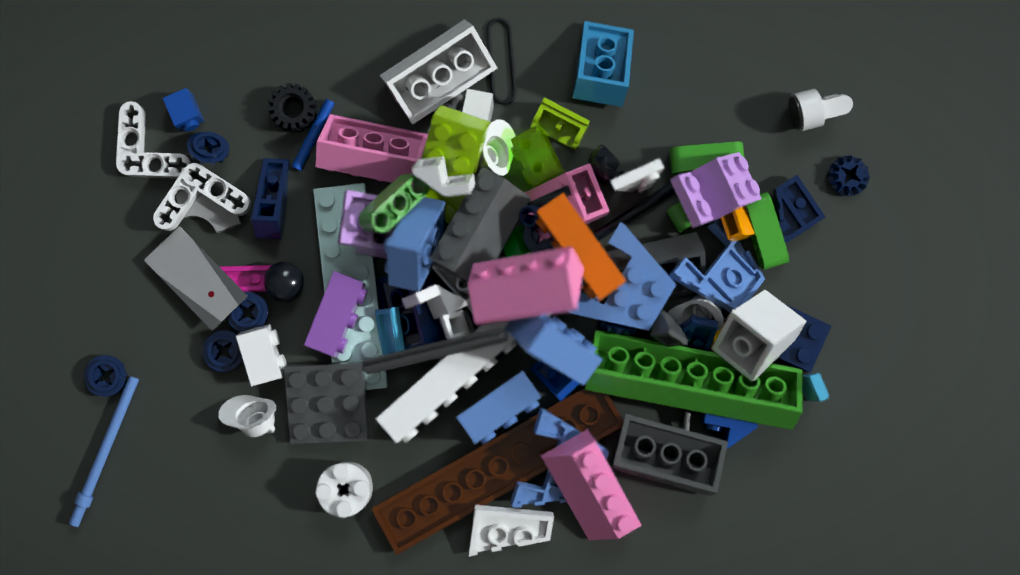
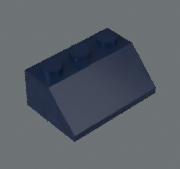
(417, 321)

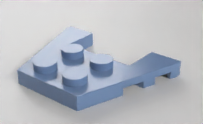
(728, 280)
(640, 297)
(526, 493)

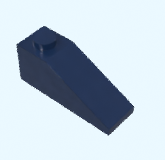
(271, 199)

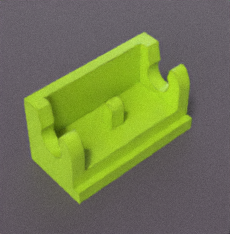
(561, 123)

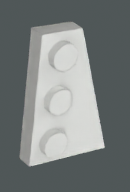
(640, 178)

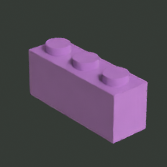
(336, 314)

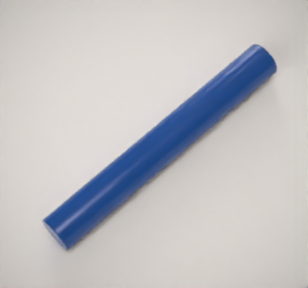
(313, 135)

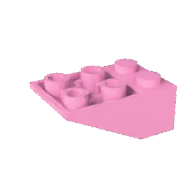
(585, 196)

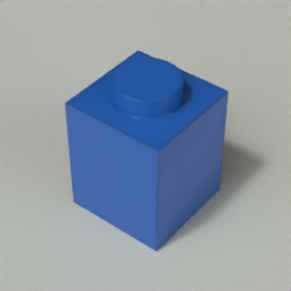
(183, 110)

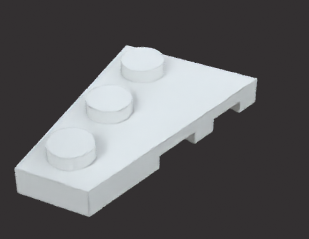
(504, 527)

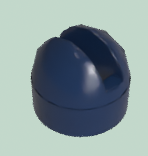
(526, 219)

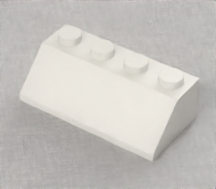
(451, 60)

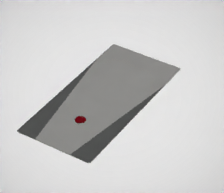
(195, 278)

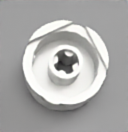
(330, 494)

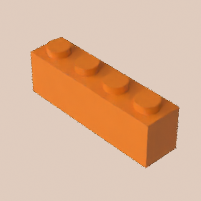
(569, 230)

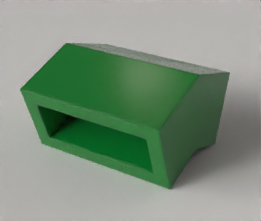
(515, 245)

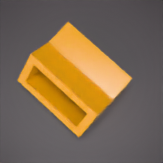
(738, 225)

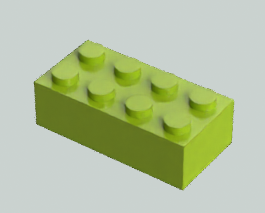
(461, 142)

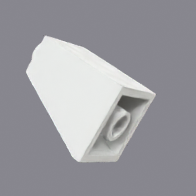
(758, 334)

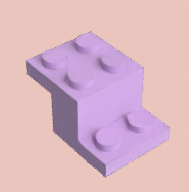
(716, 189)
(350, 230)

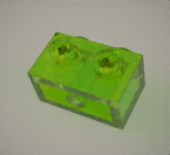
(536, 156)

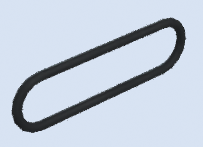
(511, 60)

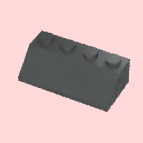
(480, 225)
(668, 254)
(669, 455)

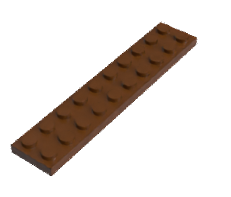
(487, 472)

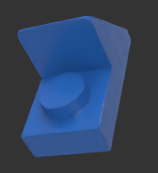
(554, 380)
(734, 428)

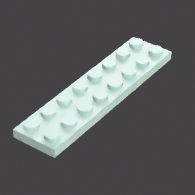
(364, 337)

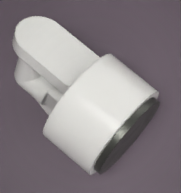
(810, 110)

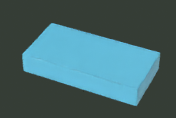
(389, 330)
(814, 387)

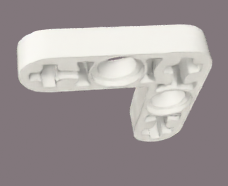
(137, 152)
(193, 190)

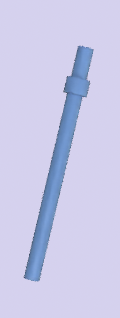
(85, 497)

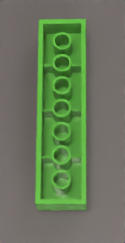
(694, 381)

